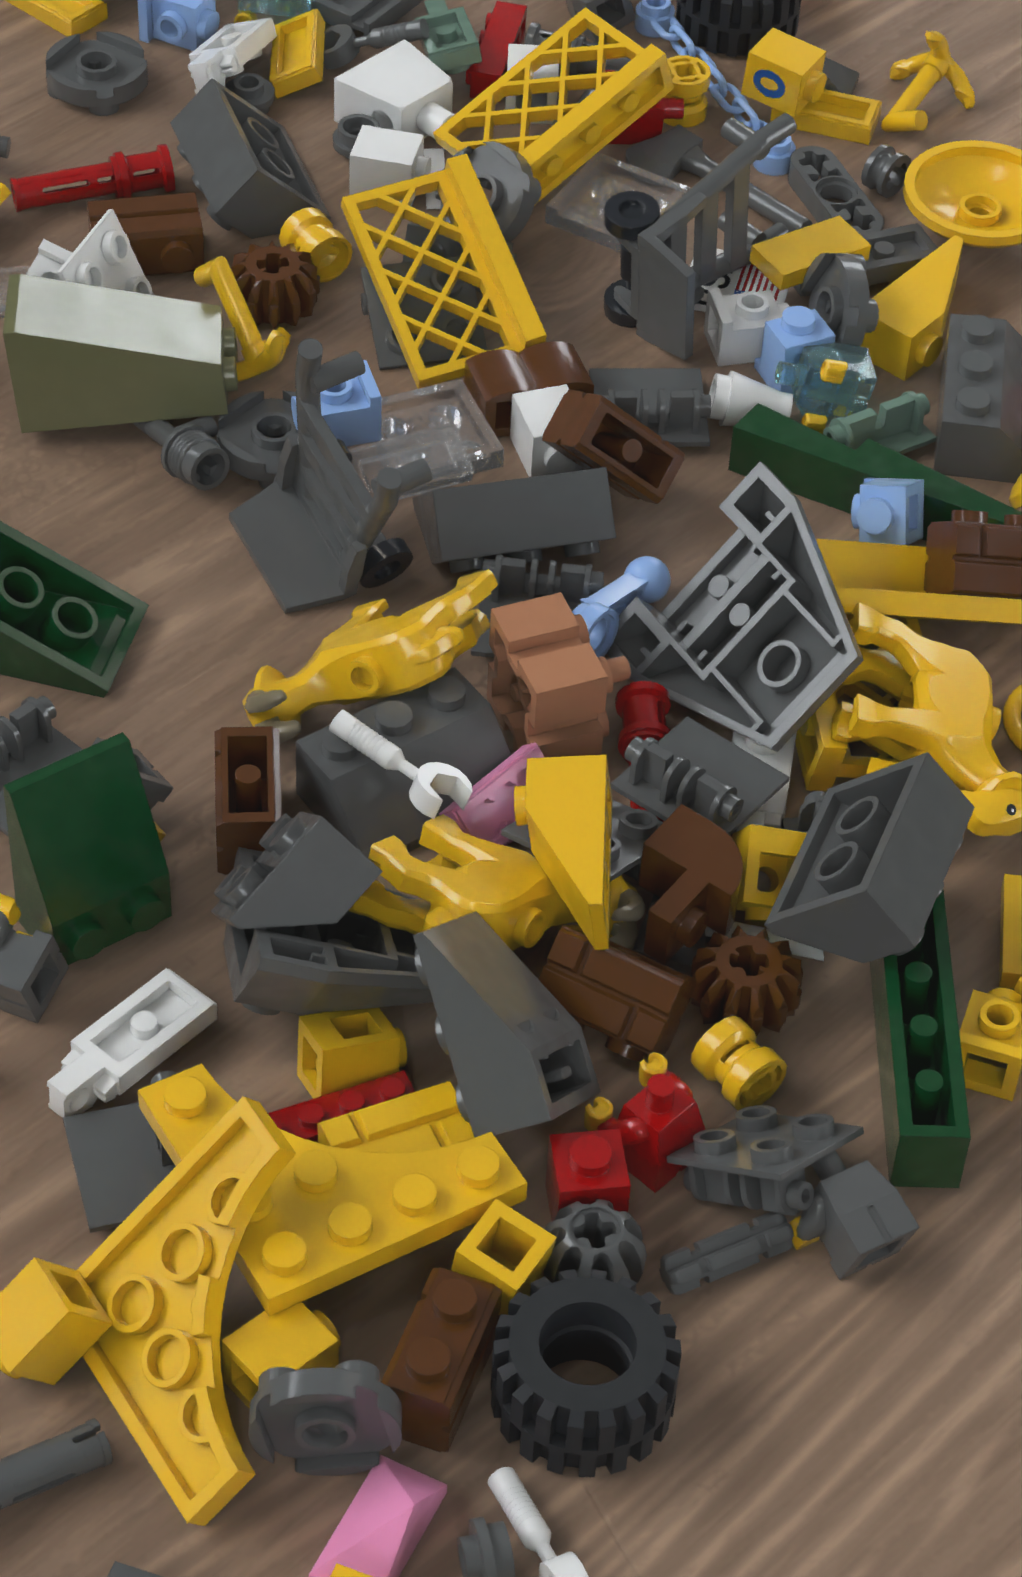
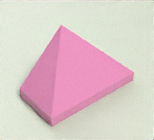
(383, 1522)

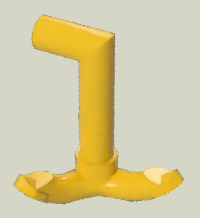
(930, 68)
(257, 353)

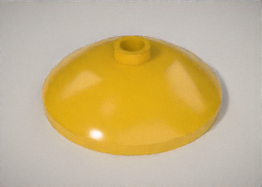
(968, 192)

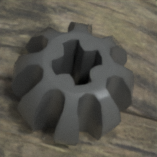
(596, 1239)

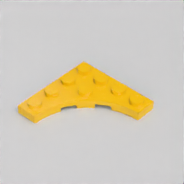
(333, 1206)
(165, 1293)

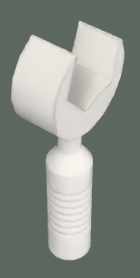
(427, 781)
(531, 1526)

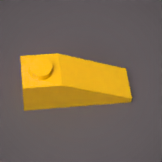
(915, 313)
(571, 832)

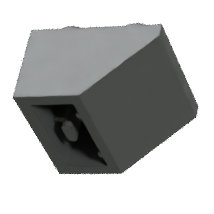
(299, 880)

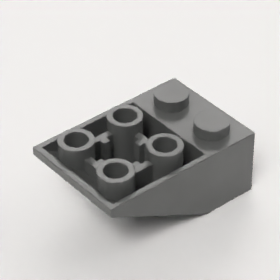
(506, 1035)

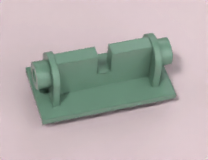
(896, 425)

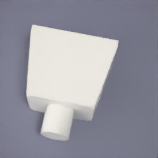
(397, 90)

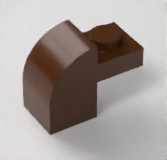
(697, 878)

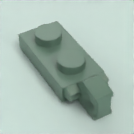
(451, 38)

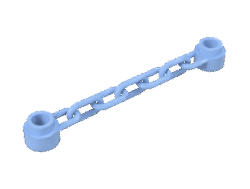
(658, 20)

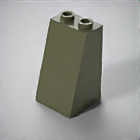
(113, 355)

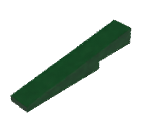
(833, 472)

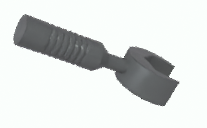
(343, 46)

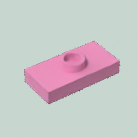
(492, 798)

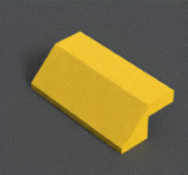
(893, 584)

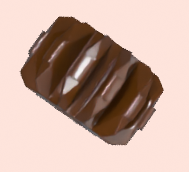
(277, 283)
(747, 980)

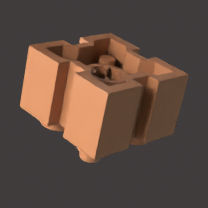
(549, 678)

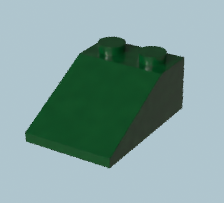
(61, 619)
(86, 850)

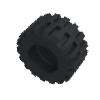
(735, 25)
(576, 1421)

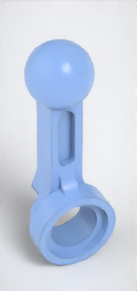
(643, 577)

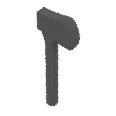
(683, 150)

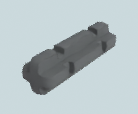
(726, 1252)

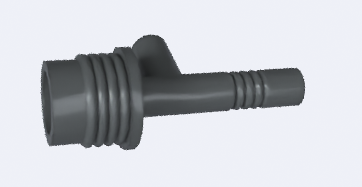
(190, 451)

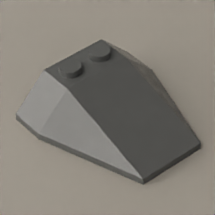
(755, 630)
(322, 965)

